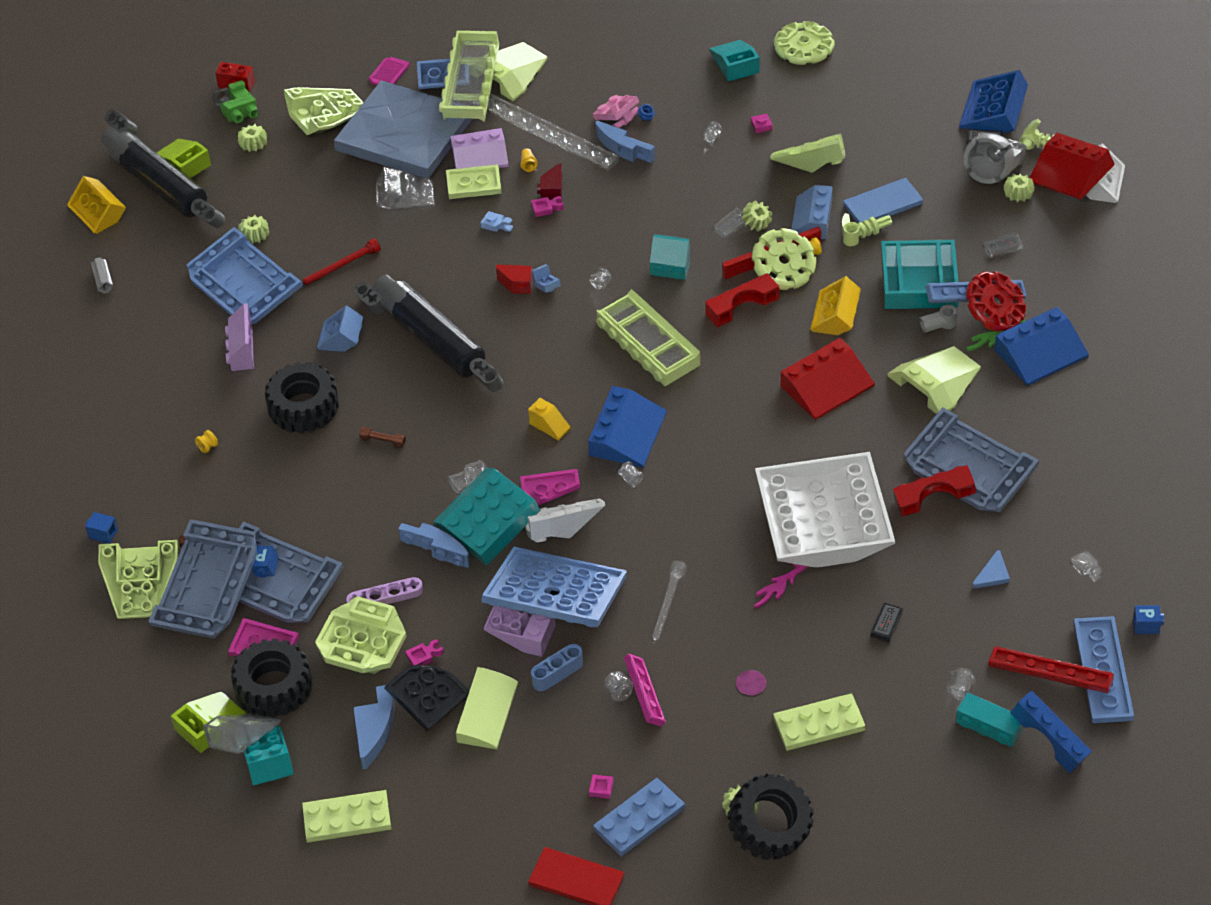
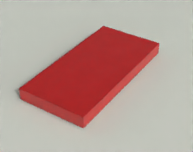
(576, 878)

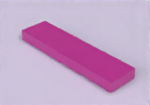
(644, 690)

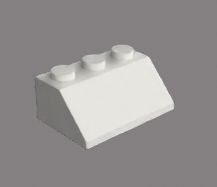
(1109, 186)

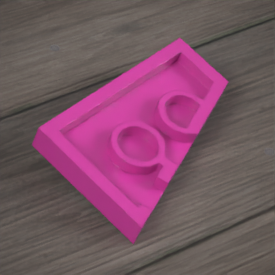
(550, 485)
(253, 631)

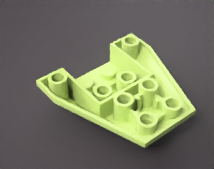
(321, 108)
(137, 576)

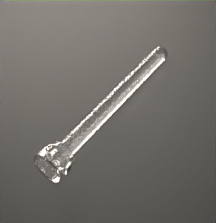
(677, 571)

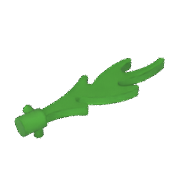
(985, 337)

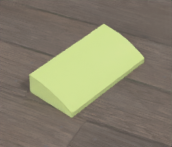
(486, 709)

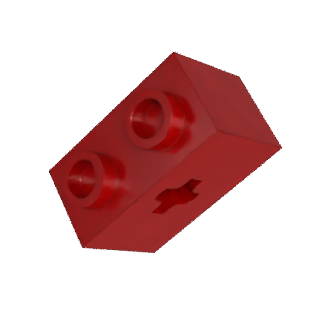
(230, 73)

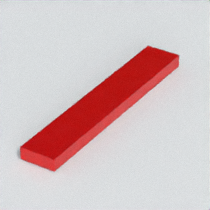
(744, 262)
(1051, 669)

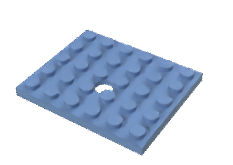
(530, 575)

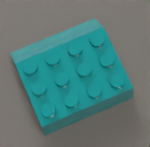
(911, 266)
(487, 515)

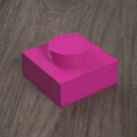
(761, 123)
(601, 786)

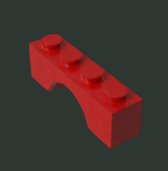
(759, 290)
(955, 481)

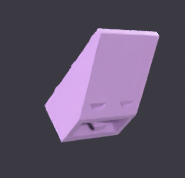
(520, 629)

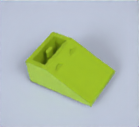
(187, 156)
(192, 716)

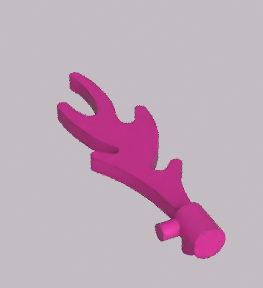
(778, 585)

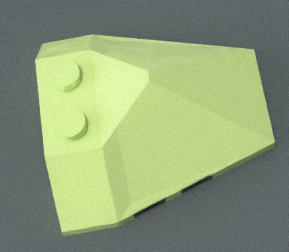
(814, 154)

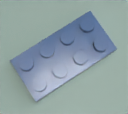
(639, 816)

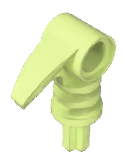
(1032, 136)
(852, 230)

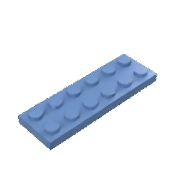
(1101, 650)

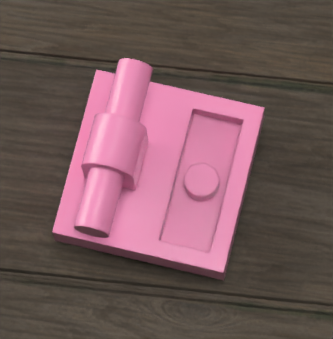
(618, 108)

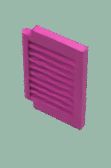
(389, 71)

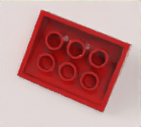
(1071, 166)
(826, 379)

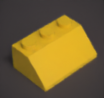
(95, 205)
(836, 307)

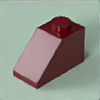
(551, 183)

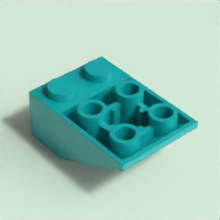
(736, 59)
(268, 758)

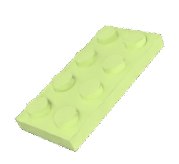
(819, 722)
(346, 816)

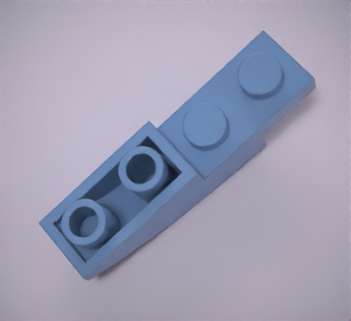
(622, 145)
(443, 545)

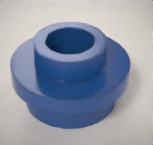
(646, 112)

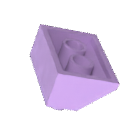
(479, 149)
(240, 340)

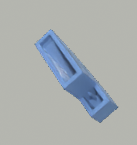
(374, 726)

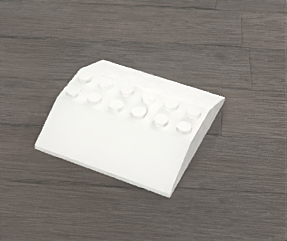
(825, 510)

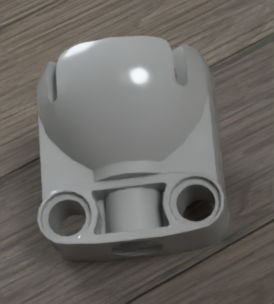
(988, 162)

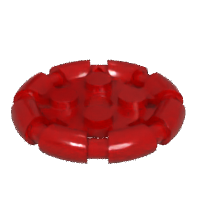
(1002, 289)

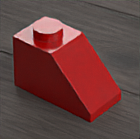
(515, 278)

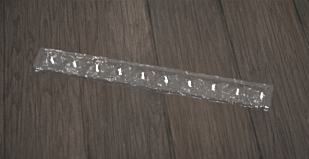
(551, 133)

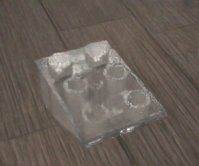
(403, 190)
(237, 731)

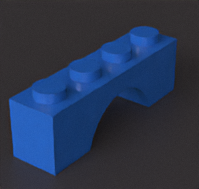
(1067, 746)

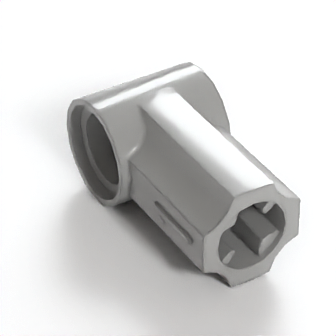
(945, 318)

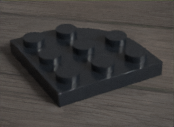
(427, 693)

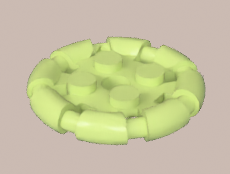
(792, 40)
(788, 250)

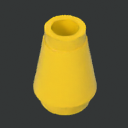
(528, 161)

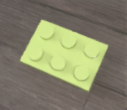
(473, 181)

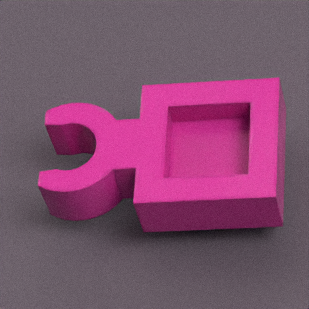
(545, 206)
(424, 655)

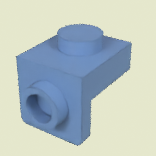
(543, 279)

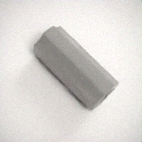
(102, 275)

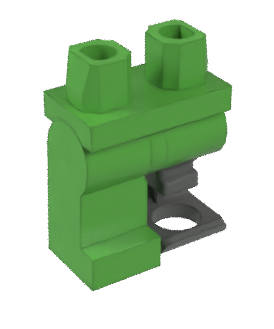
(239, 105)

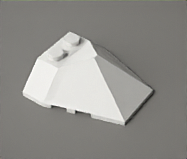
(562, 520)

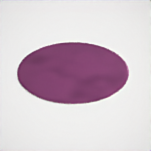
(751, 682)

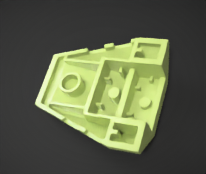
(516, 69)
(939, 376)

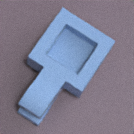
(495, 221)

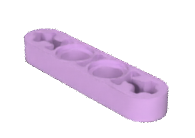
(386, 597)

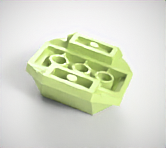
(361, 636)

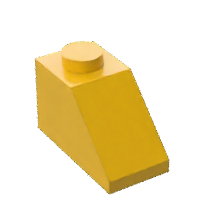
(548, 419)

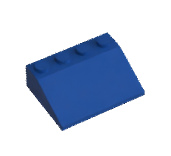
(995, 102)
(1040, 346)
(626, 428)

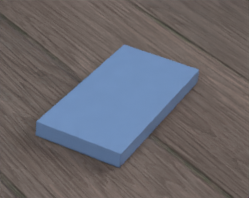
(883, 201)

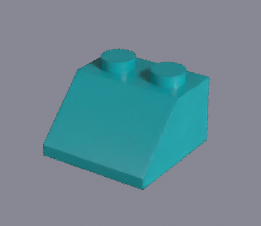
(670, 257)

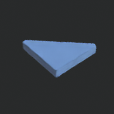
(993, 573)

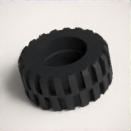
(301, 380)
(275, 698)
(788, 798)

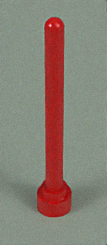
(371, 247)

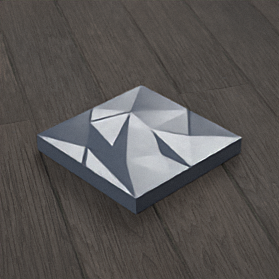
(400, 130)

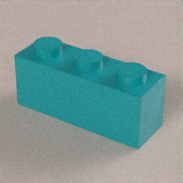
(988, 719)

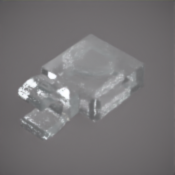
(1086, 564)

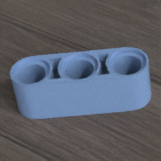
(557, 667)

